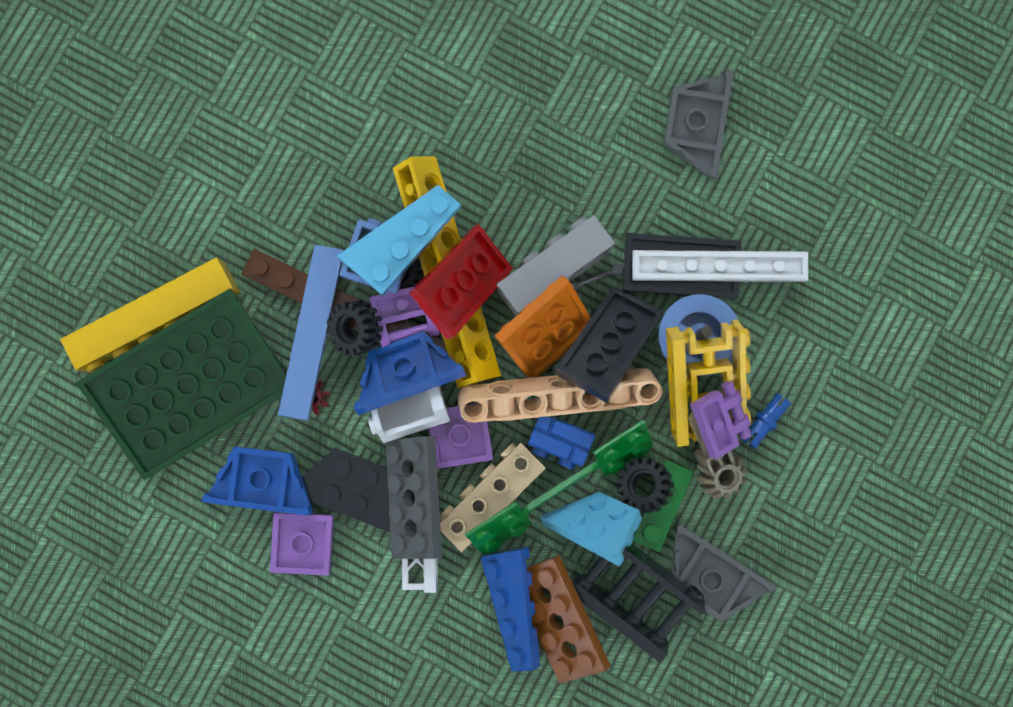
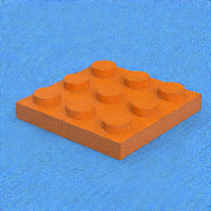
(544, 328)

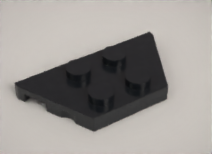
(350, 487)

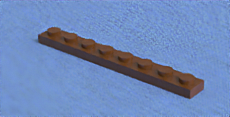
(292, 284)

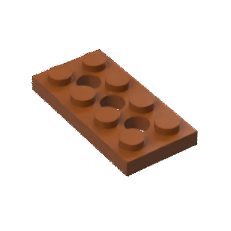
(577, 627)

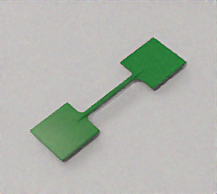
(514, 520)

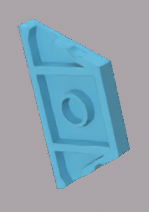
(596, 524)

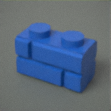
(561, 440)

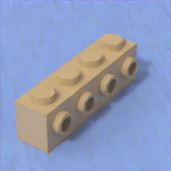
(491, 495)

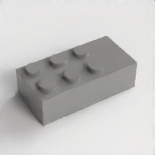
(564, 256)

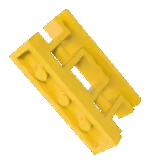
(684, 386)

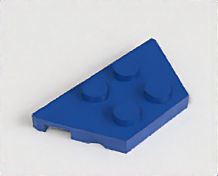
(404, 371)
(261, 482)

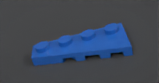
(509, 591)

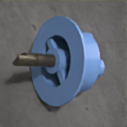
(704, 316)

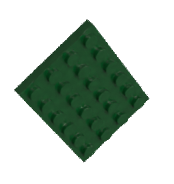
(185, 384)

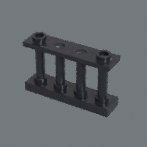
(630, 622)

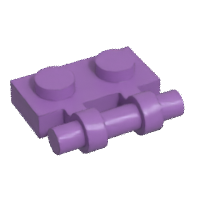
(715, 423)

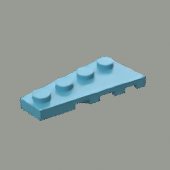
(394, 245)

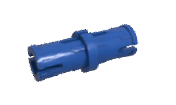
(767, 420)

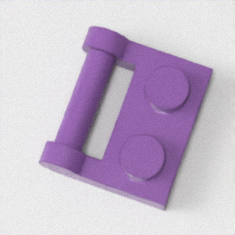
(398, 308)

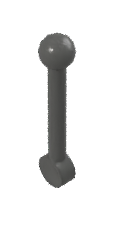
(616, 270)

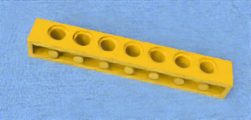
(472, 343)

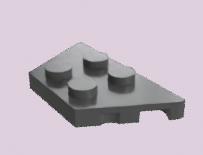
(698, 122)
(719, 577)

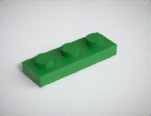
(656, 525)

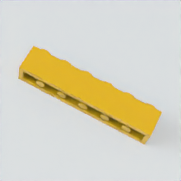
(146, 316)

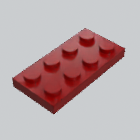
(461, 282)

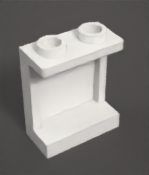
(409, 415)

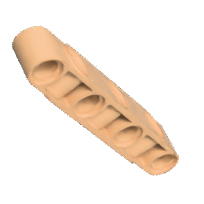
(554, 397)

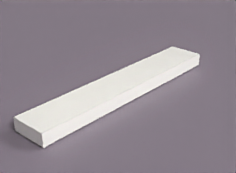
(720, 266)

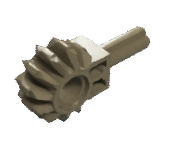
(712, 468)

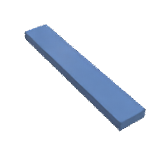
(311, 334)

